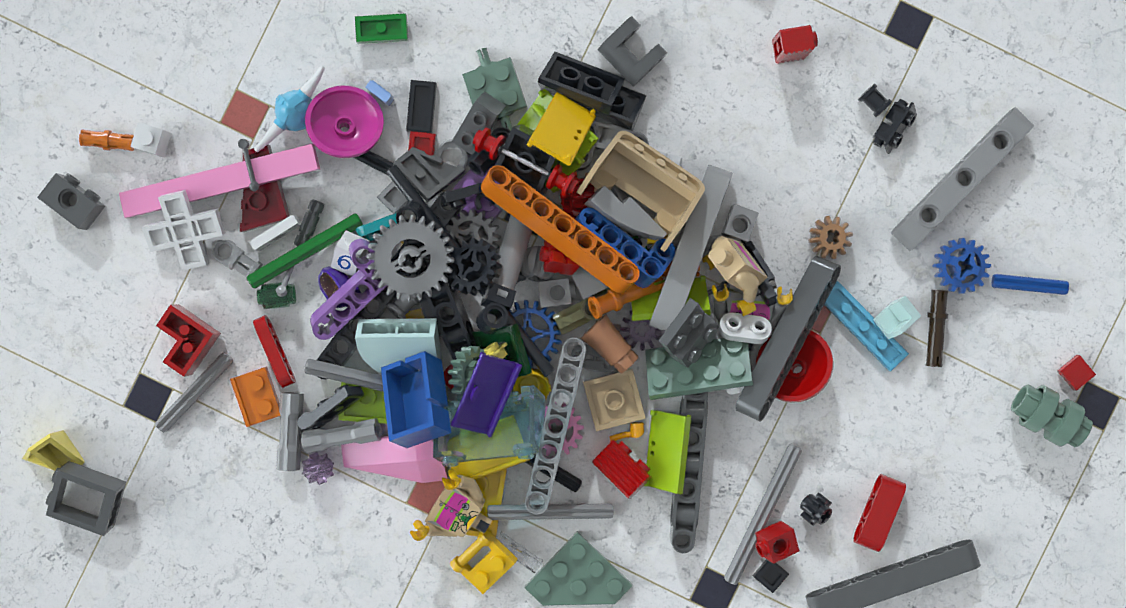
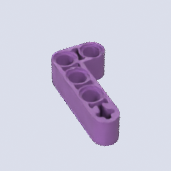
(347, 294)

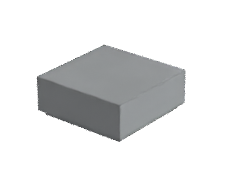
(392, 198)

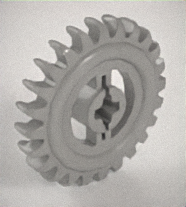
(387, 269)

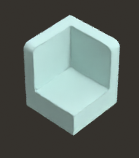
(897, 317)

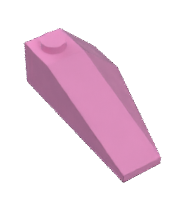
(394, 460)

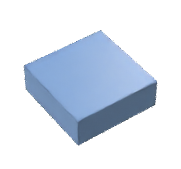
(379, 92)

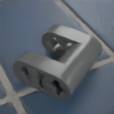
(623, 59)

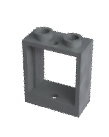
(92, 479)

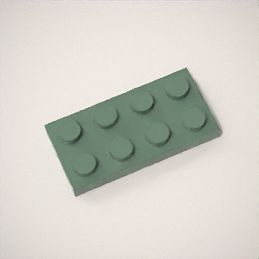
(720, 367)

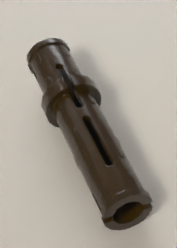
(936, 328)

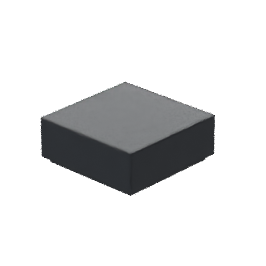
(770, 575)

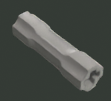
(359, 432)
(289, 451)

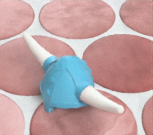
(291, 110)

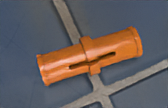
(106, 140)

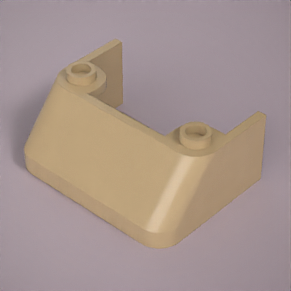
(649, 179)

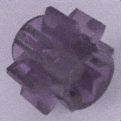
(318, 468)

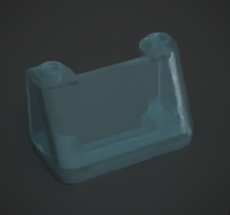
(515, 434)

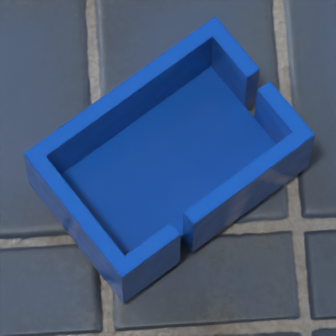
(415, 400)

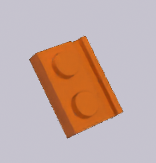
(256, 396)

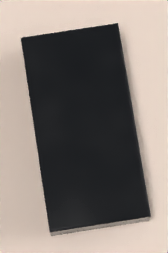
(421, 106)

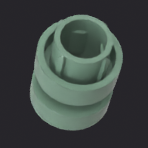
(1061, 422)

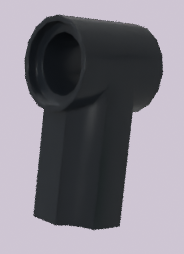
(480, 162)

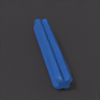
(1030, 284)

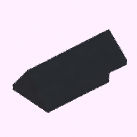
(593, 89)

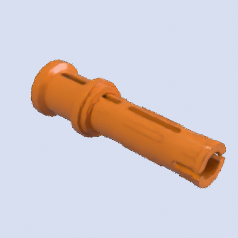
(615, 300)

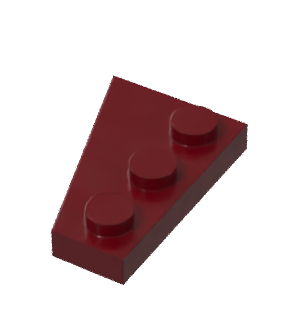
(264, 205)

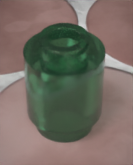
(270, 300)

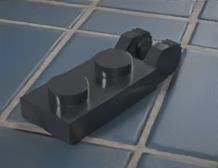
(330, 407)

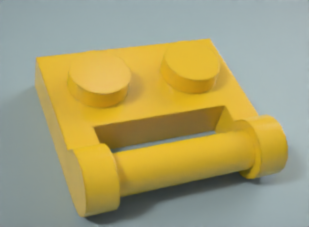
(490, 567)

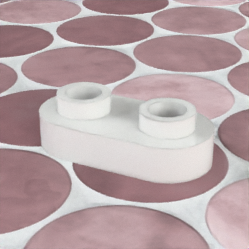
(745, 329)

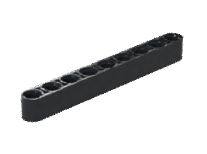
(346, 333)

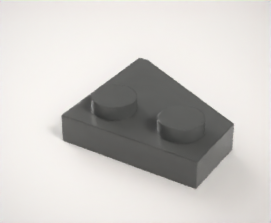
(427, 173)

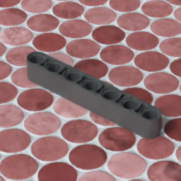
(788, 338)
(898, 577)

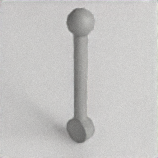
(281, 290)

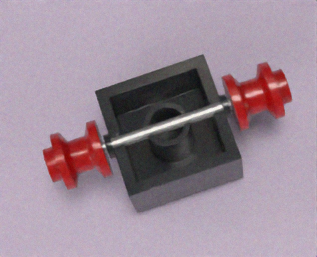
(528, 163)

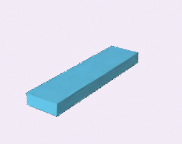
(864, 328)

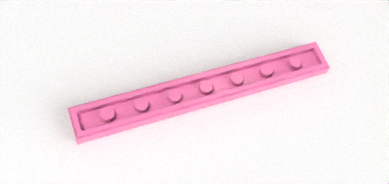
(222, 179)

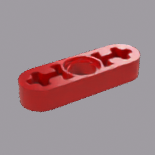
(274, 351)

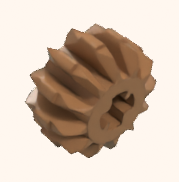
(839, 238)

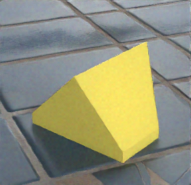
(53, 451)

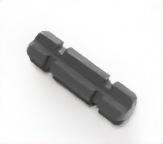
(309, 222)

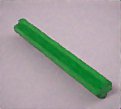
(303, 251)

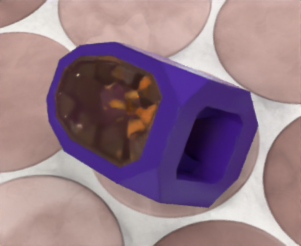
(331, 280)

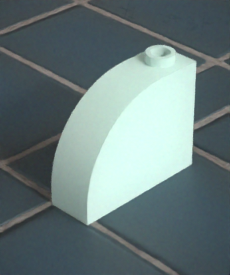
(393, 340)

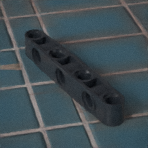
(455, 328)

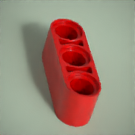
(879, 513)

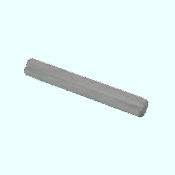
(192, 394)

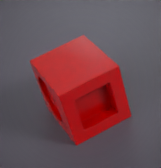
(785, 540)

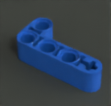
(624, 244)

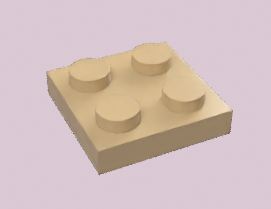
(614, 400)

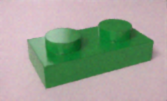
(381, 28)

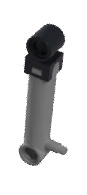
(500, 297)

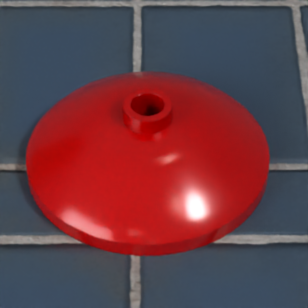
(816, 370)

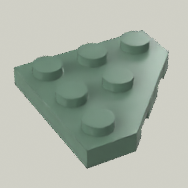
(578, 577)

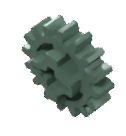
(463, 369)

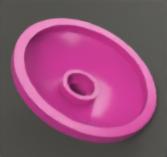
(344, 108)

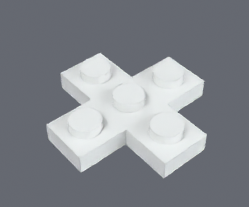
(183, 230)

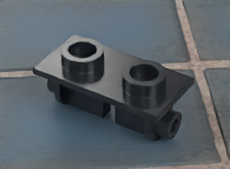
(892, 135)

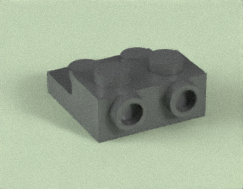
(689, 334)

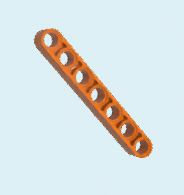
(546, 227)

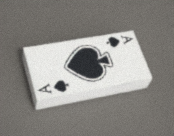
(275, 233)

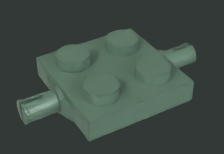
(499, 81)

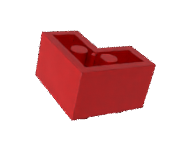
(192, 336)

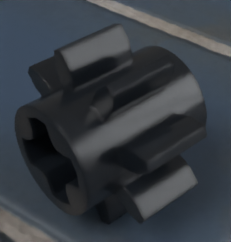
(816, 509)

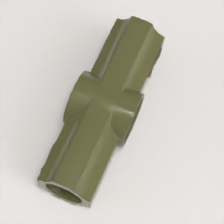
(575, 315)

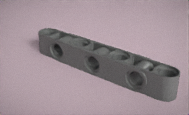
(686, 507)

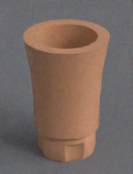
(610, 344)

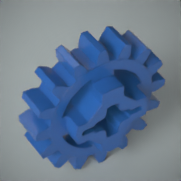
(965, 256)

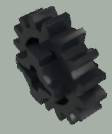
(474, 267)

